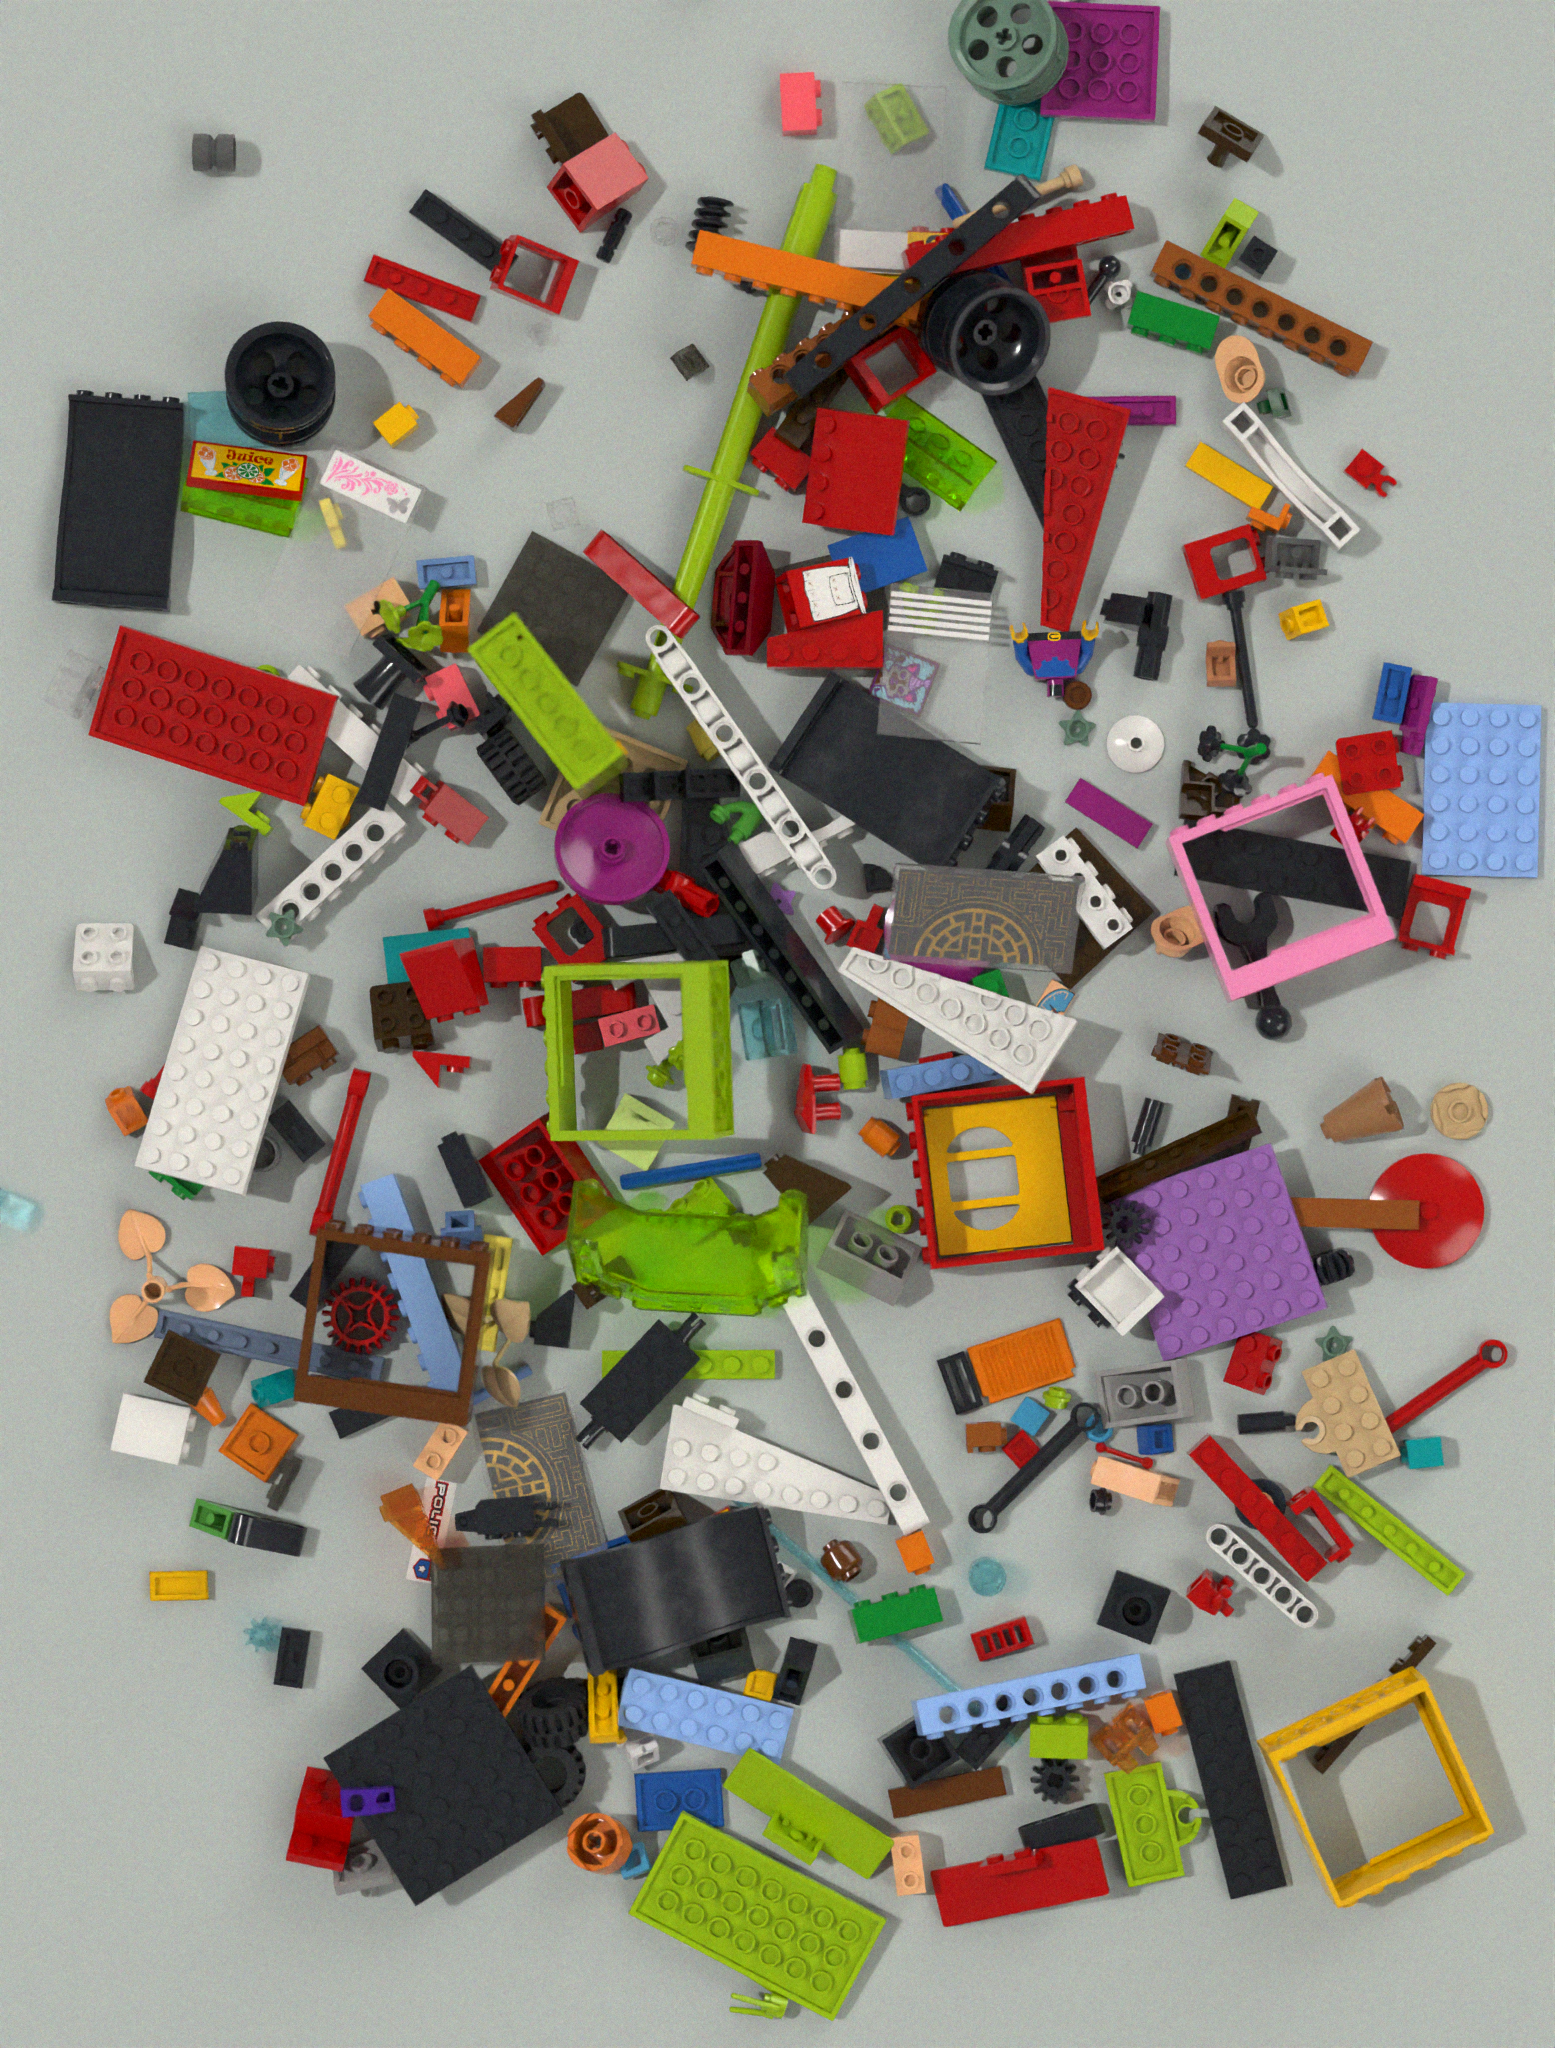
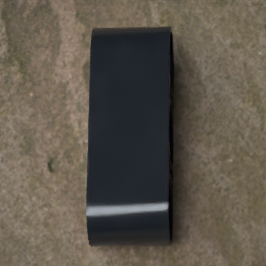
(267, 1534)
(1063, 1827)

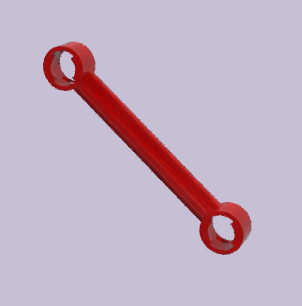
(356, 1094)
(1445, 1386)

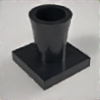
(390, 672)
(1128, 1591)
(405, 1653)

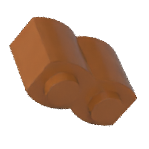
(886, 1030)

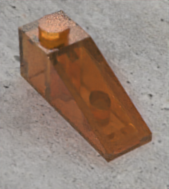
(408, 1516)

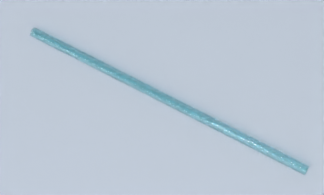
(850, 1598)

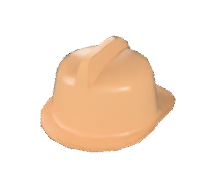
(1239, 369)
(1176, 932)

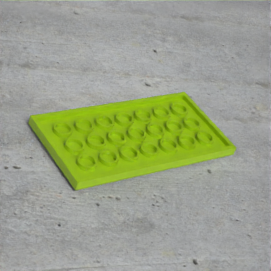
(757, 1915)

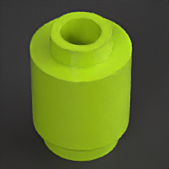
(852, 1068)

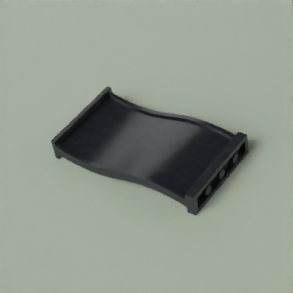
(119, 501)
(897, 788)
(676, 1588)

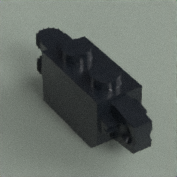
(504, 1516)

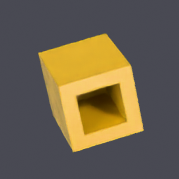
(397, 424)

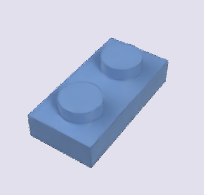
(447, 571)

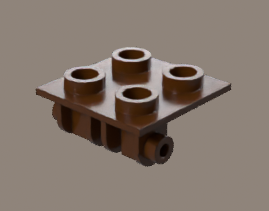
(1192, 1056)

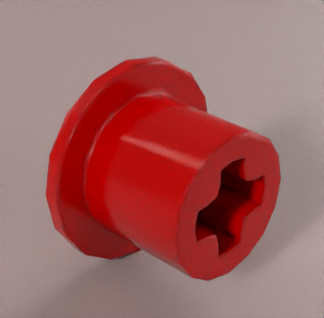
(834, 924)

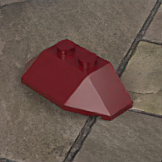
(743, 598)

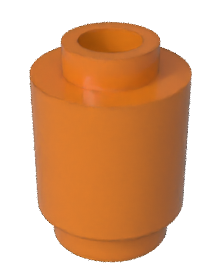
(880, 1137)

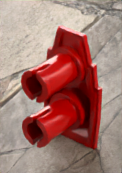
(806, 1109)

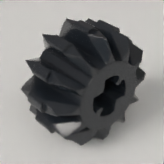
(1119, 1215)
(1333, 1265)
(1052, 1788)

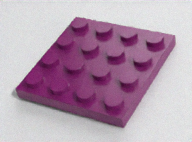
(1108, 63)

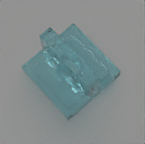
(767, 1028)

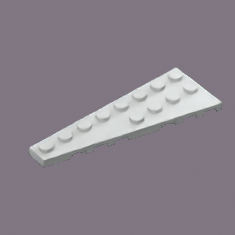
(991, 1028)
(734, 1466)

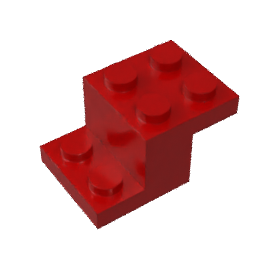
(1058, 284)
(319, 1830)

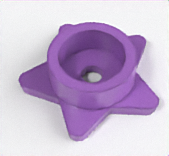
(785, 896)

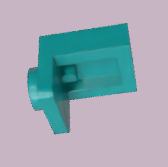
(273, 1388)

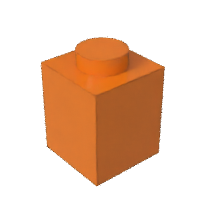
(915, 1552)
(1163, 1712)

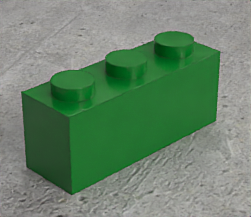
(1172, 323)
(894, 1614)

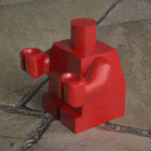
(1211, 1595)

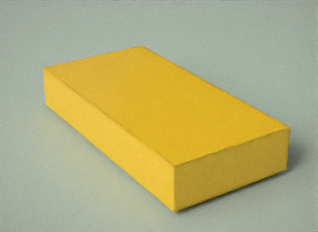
(179, 1585)

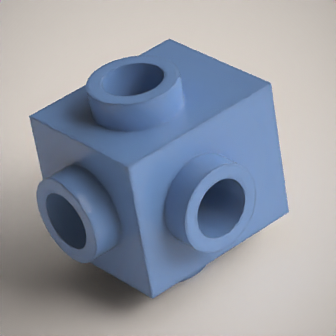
(462, 1225)

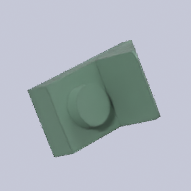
(750, 970)

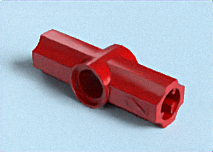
(689, 893)

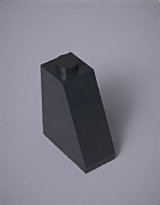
(464, 1170)

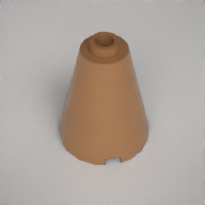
(1364, 1114)

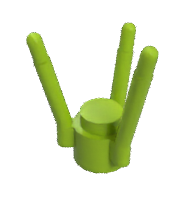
(771, 2005)

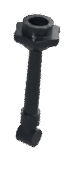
(456, 715)

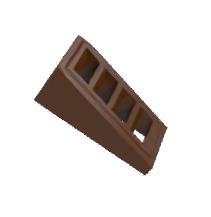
(516, 409)

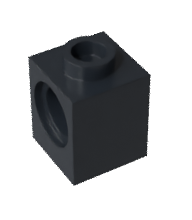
(1256, 257)

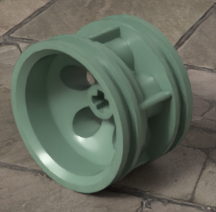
(1034, 73)

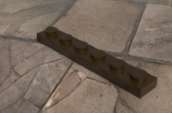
(1178, 1155)
(1418, 1648)

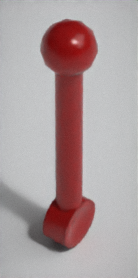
(1146, 1462)

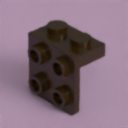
(568, 128)
(399, 1019)

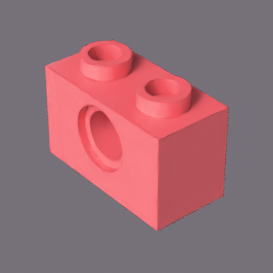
(629, 1025)

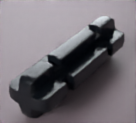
(614, 235)

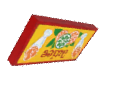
(247, 470)

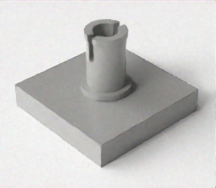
(363, 1869)

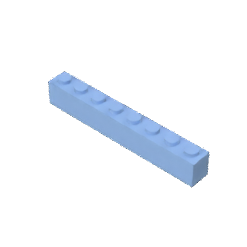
(416, 1286)

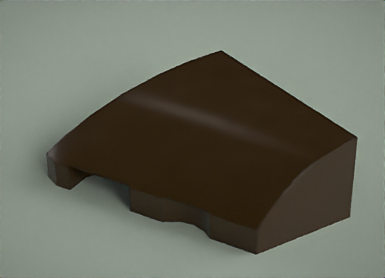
(1202, 794)

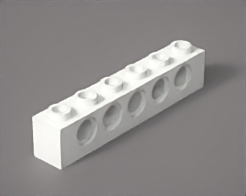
(336, 855)

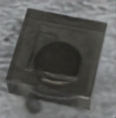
(689, 362)

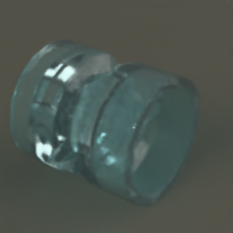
(986, 1576)

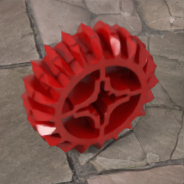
(344, 1335)

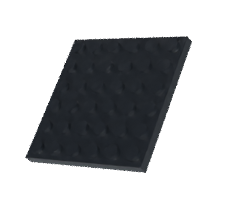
(456, 1780)

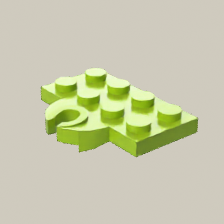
(1149, 1823)

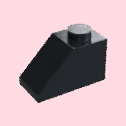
(1123, 611)
(554, 1323)
(795, 1671)

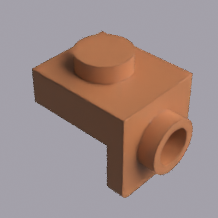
(1220, 664)

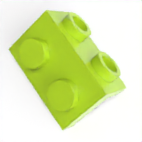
(702, 1198)

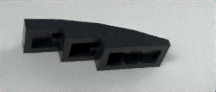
(678, 785)

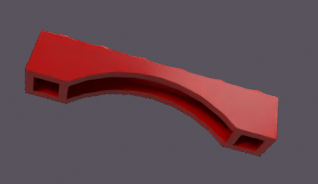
(1257, 1508)

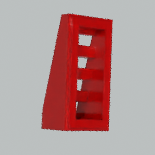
(1024, 1628)

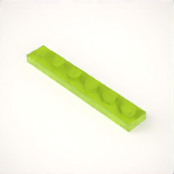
(716, 1364)
(1388, 1530)

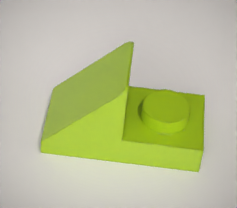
(242, 806)

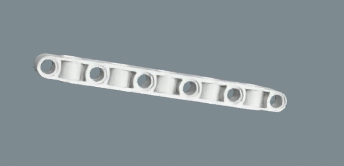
(740, 757)
(856, 1413)

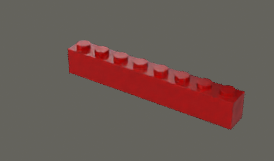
(1040, 234)

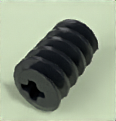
(709, 218)

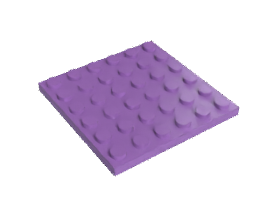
(1223, 1252)

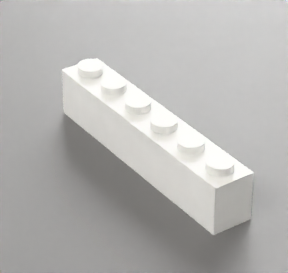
(358, 739)

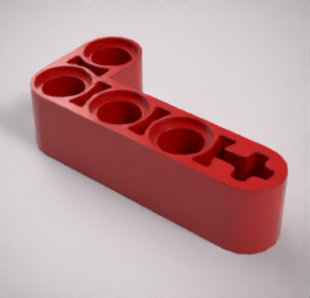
(585, 1003)

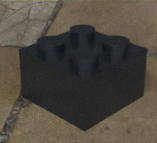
(914, 1755)

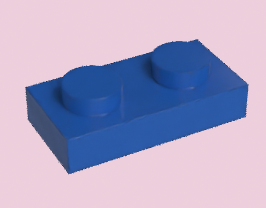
(1392, 693)

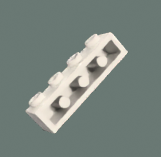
(1097, 908)

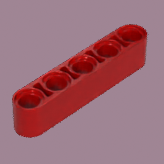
(641, 584)

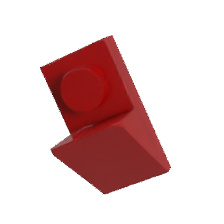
(433, 1062)

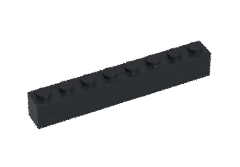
(780, 947)

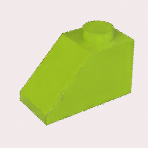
(1229, 233)

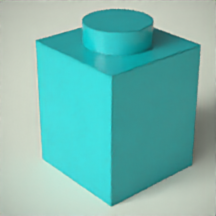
(1422, 1452)

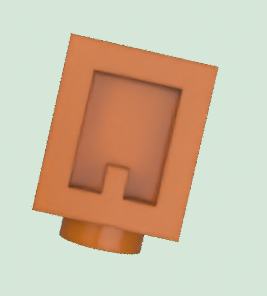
(126, 1110)

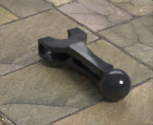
(1272, 1020)

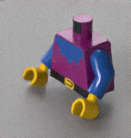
(1054, 655)

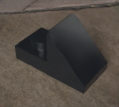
(183, 920)

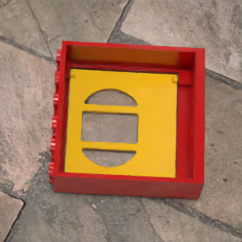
(1036, 1145)

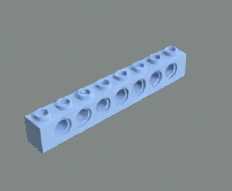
(1126, 1667)

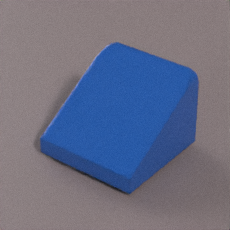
(1155, 1439)

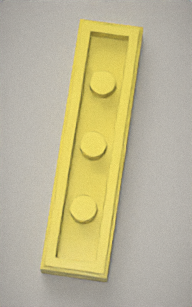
(498, 1284)

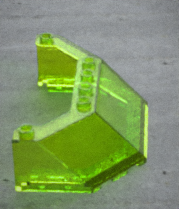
(689, 1258)

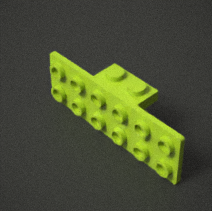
(806, 1819)

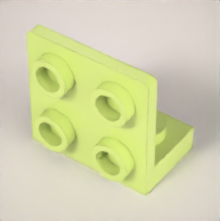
(636, 1116)

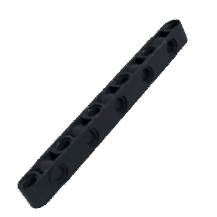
(927, 271)

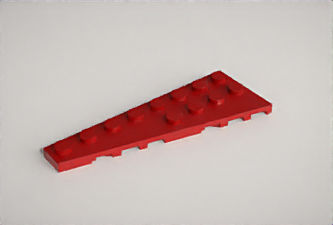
(1080, 466)

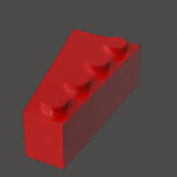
(837, 645)

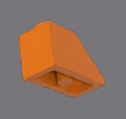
(455, 620)

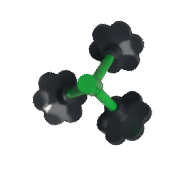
(1250, 747)

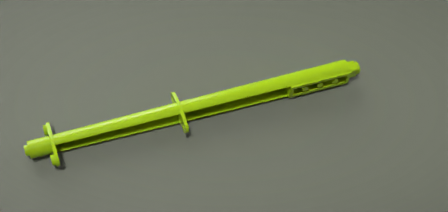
(802, 237)

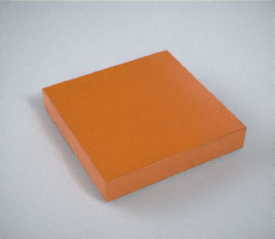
(258, 1442)

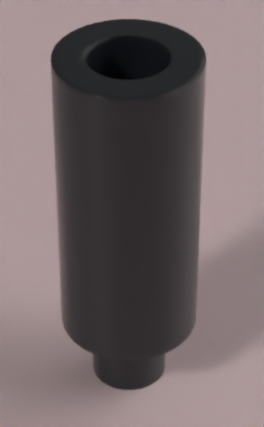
(1147, 1125)
(1264, 1422)

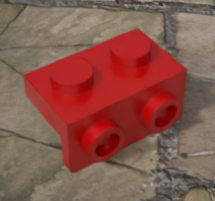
(1253, 1362)

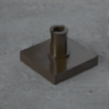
(1229, 137)
(182, 1368)

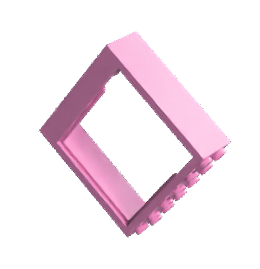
(1306, 953)

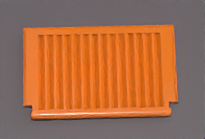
(1022, 1361)

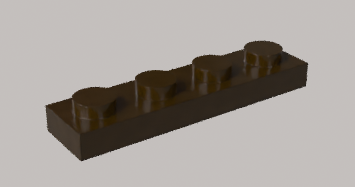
(803, 414)

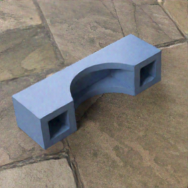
(934, 1076)

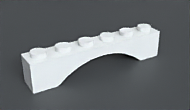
(1288, 478)
(767, 851)

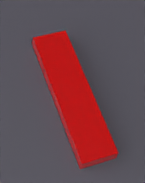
(422, 288)

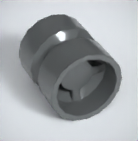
(214, 152)
(268, 1155)

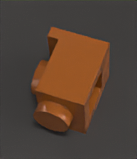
(985, 1436)

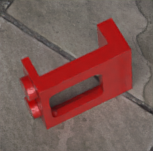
(1202, 568)
(1437, 893)
(591, 952)
(1308, 1498)

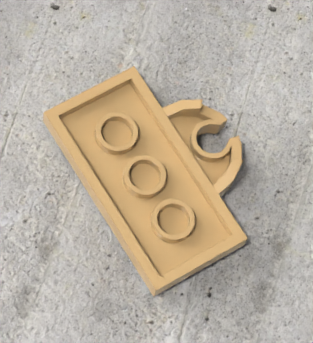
(1346, 1415)

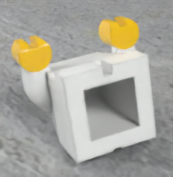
(639, 1747)

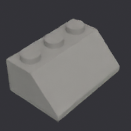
(869, 1257)

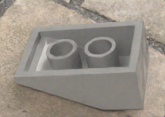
(1144, 1393)

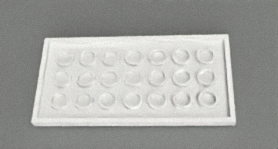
(222, 1070)

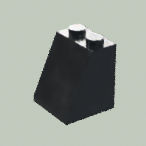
(233, 875)

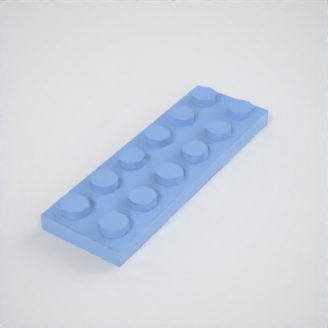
(702, 1715)

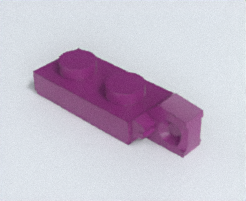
(1416, 713)

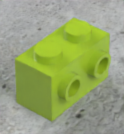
(1059, 1736)

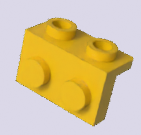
(329, 805)

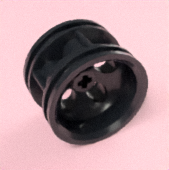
(959, 310)
(280, 343)

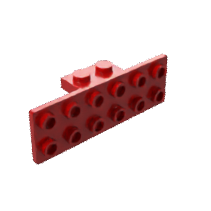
(1020, 1881)

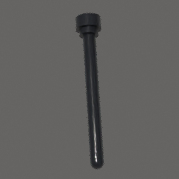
(1234, 603)

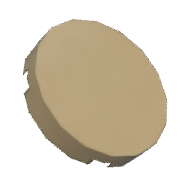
(1458, 1111)

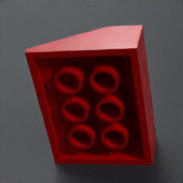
(855, 471)
(539, 1181)

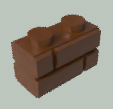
(308, 1054)

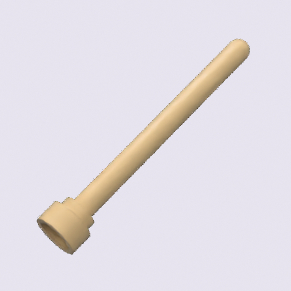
(1068, 178)

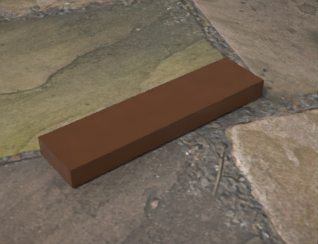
(947, 1792)

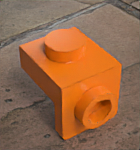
(1264, 521)

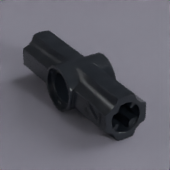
(1152, 636)
(1015, 848)

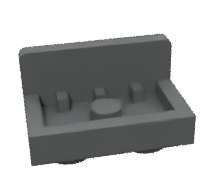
(1293, 556)

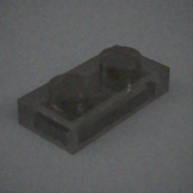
(279, 1492)

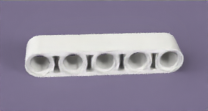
(1273, 1581)

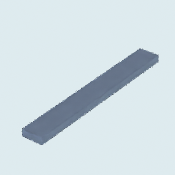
(269, 1346)

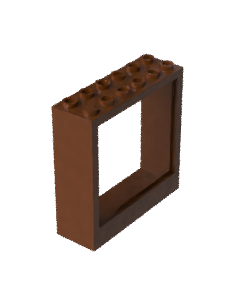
(391, 1397)

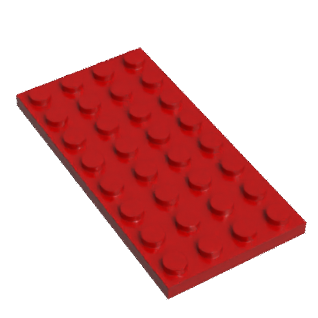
(213, 715)

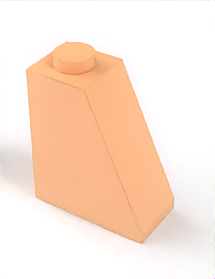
(1134, 1481)

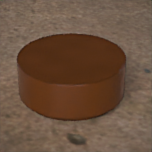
(1077, 695)

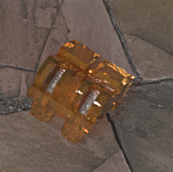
(1126, 1733)

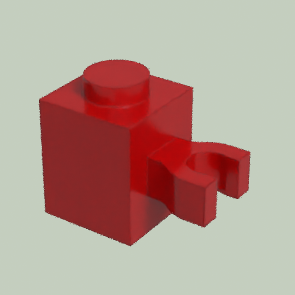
(252, 1264)

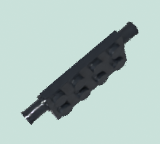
(640, 1380)

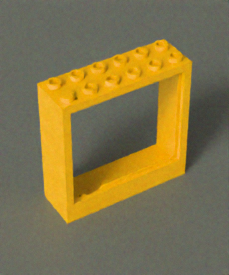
(1349, 1715)

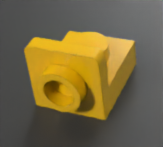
(1303, 619)

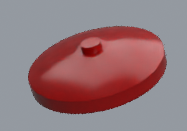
(1448, 1210)

